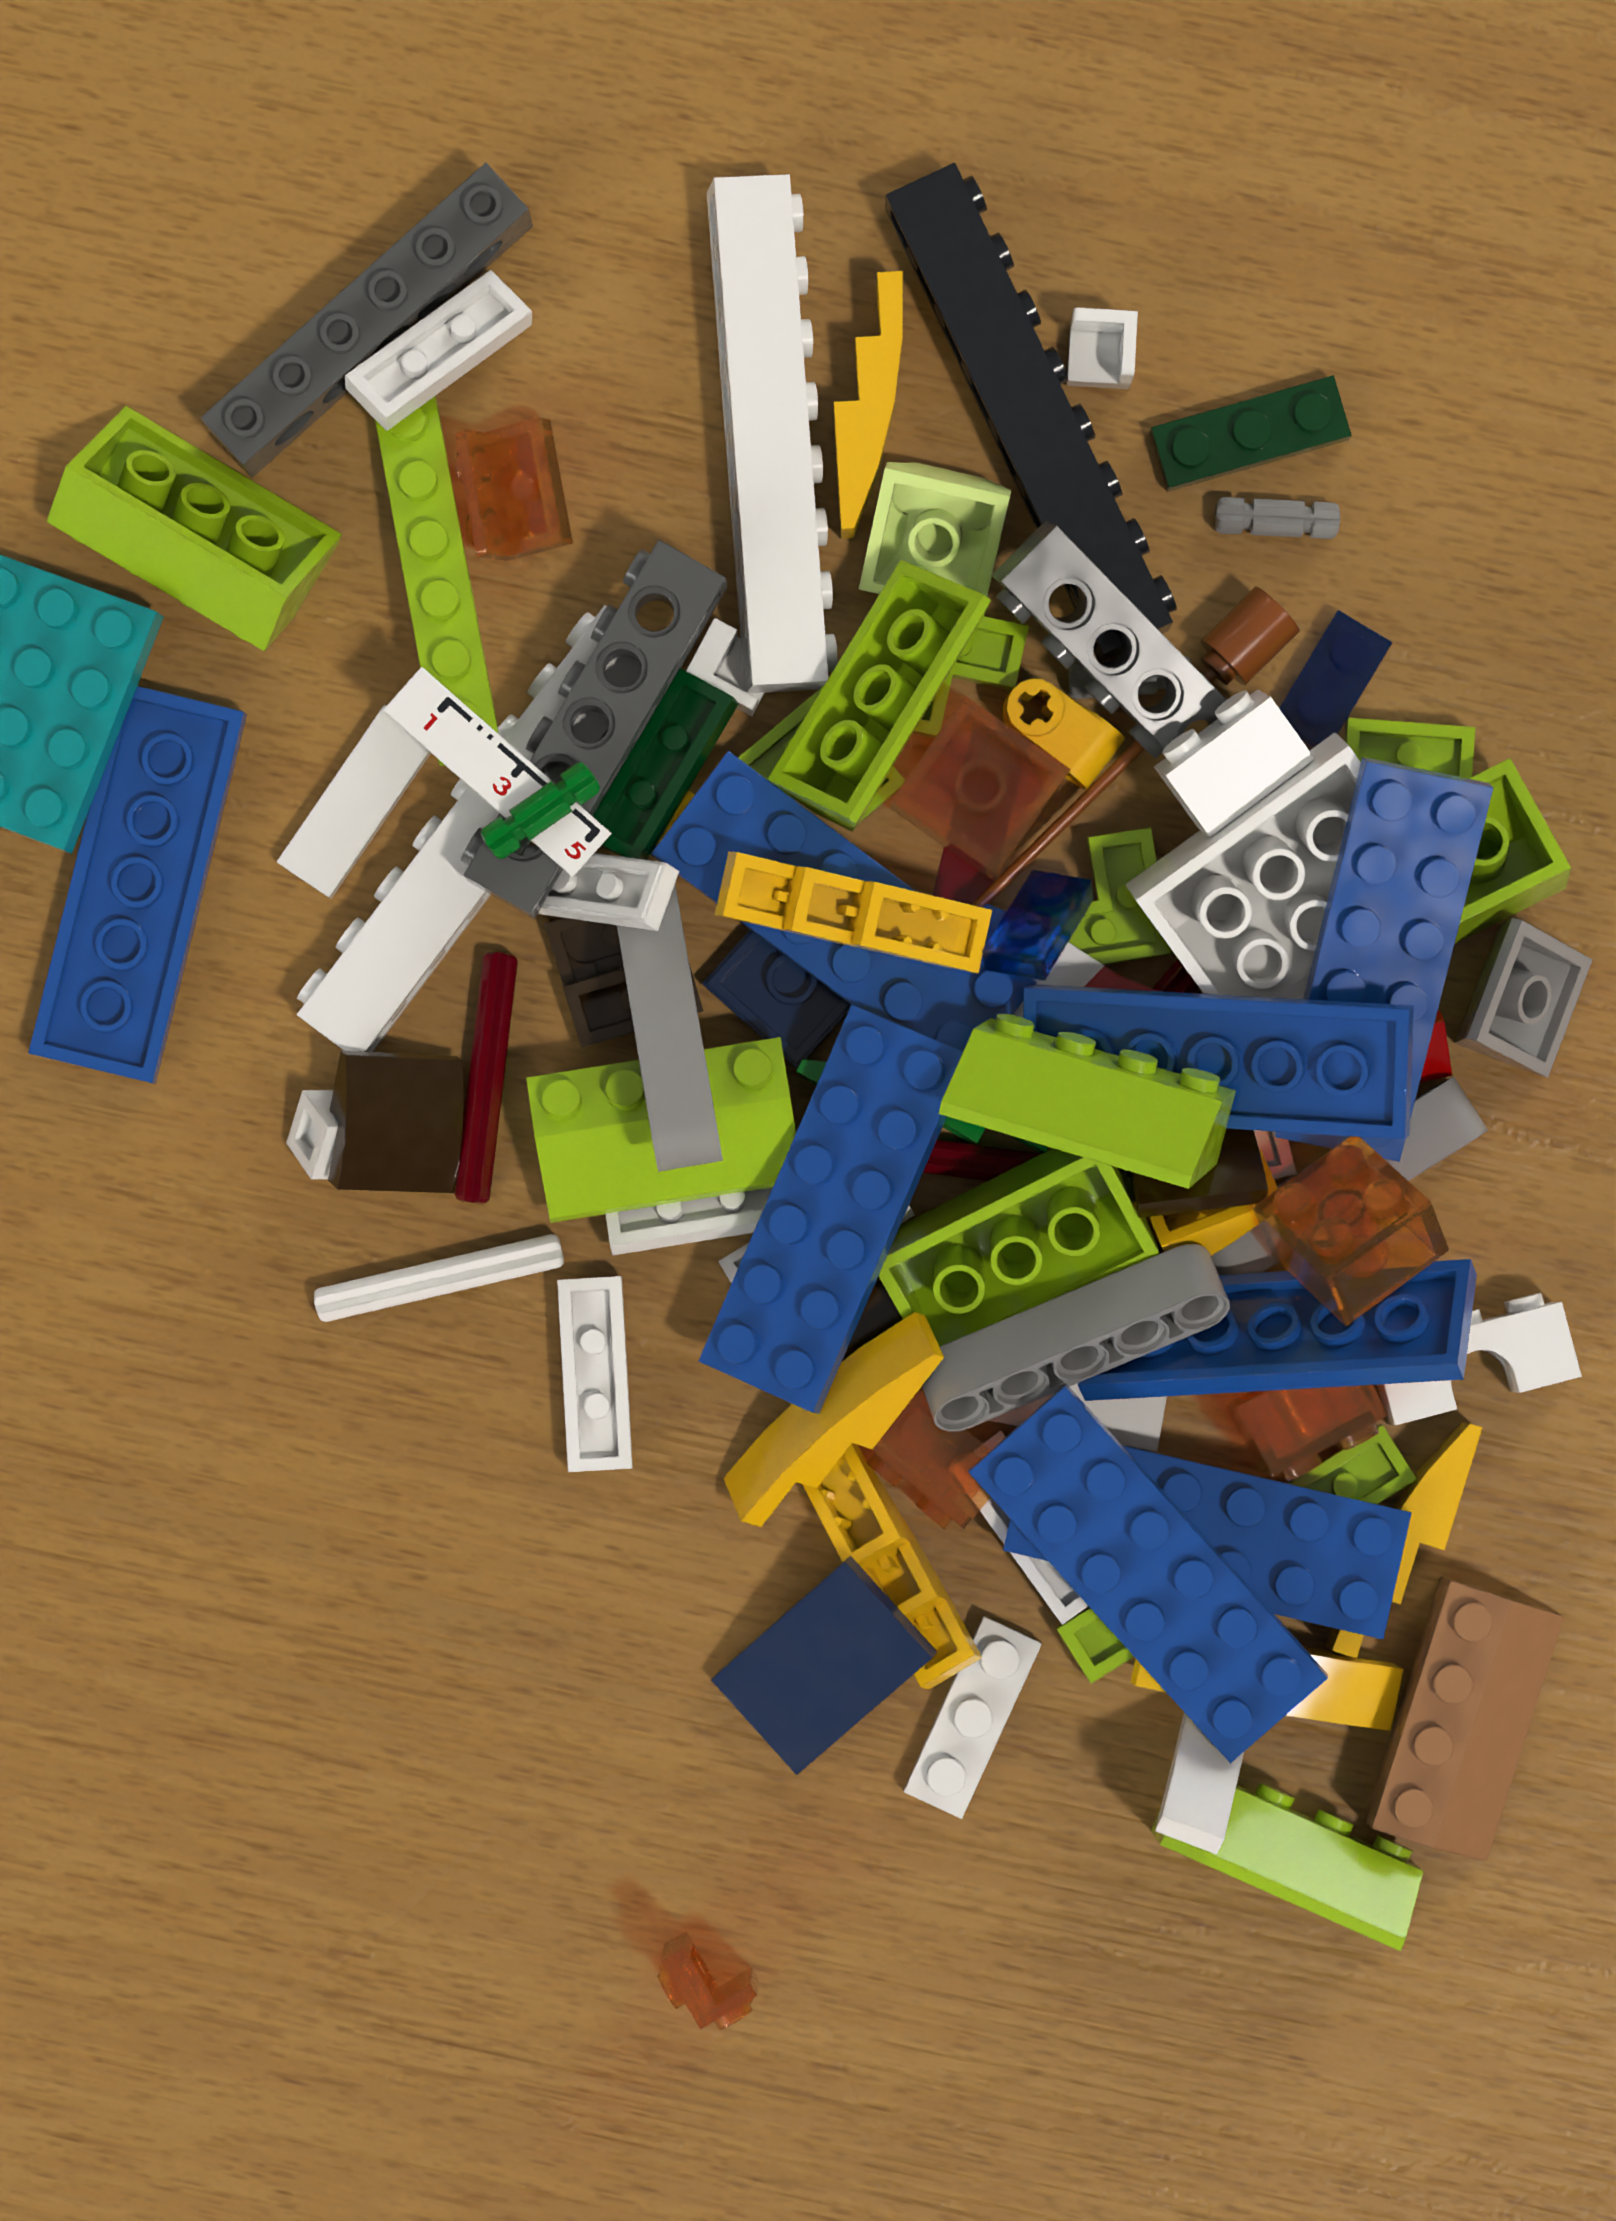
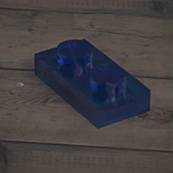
(1333, 678)
(1038, 925)

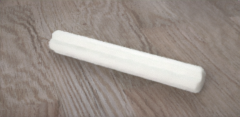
(438, 1277)

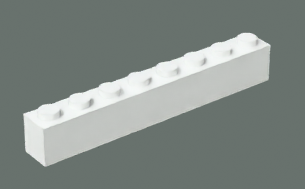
(769, 433)
(431, 900)

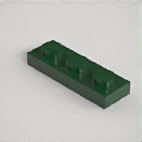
(1250, 433)
(663, 765)

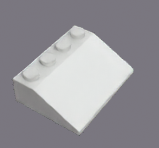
(1254, 894)

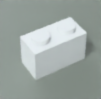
(1232, 760)

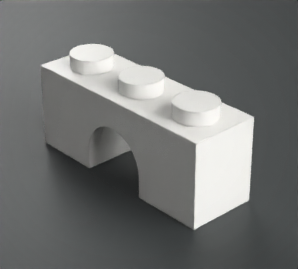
(1527, 1341)

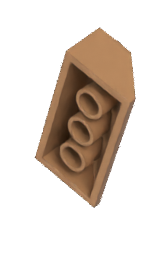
(1462, 1720)

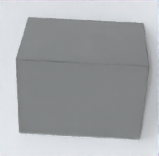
(1524, 998)

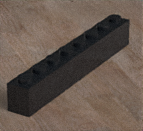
(1021, 386)

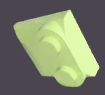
(937, 523)

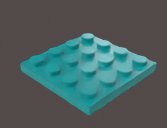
(63, 695)

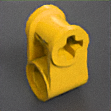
(1070, 732)

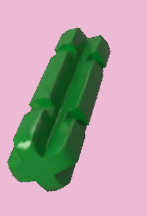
(540, 810)

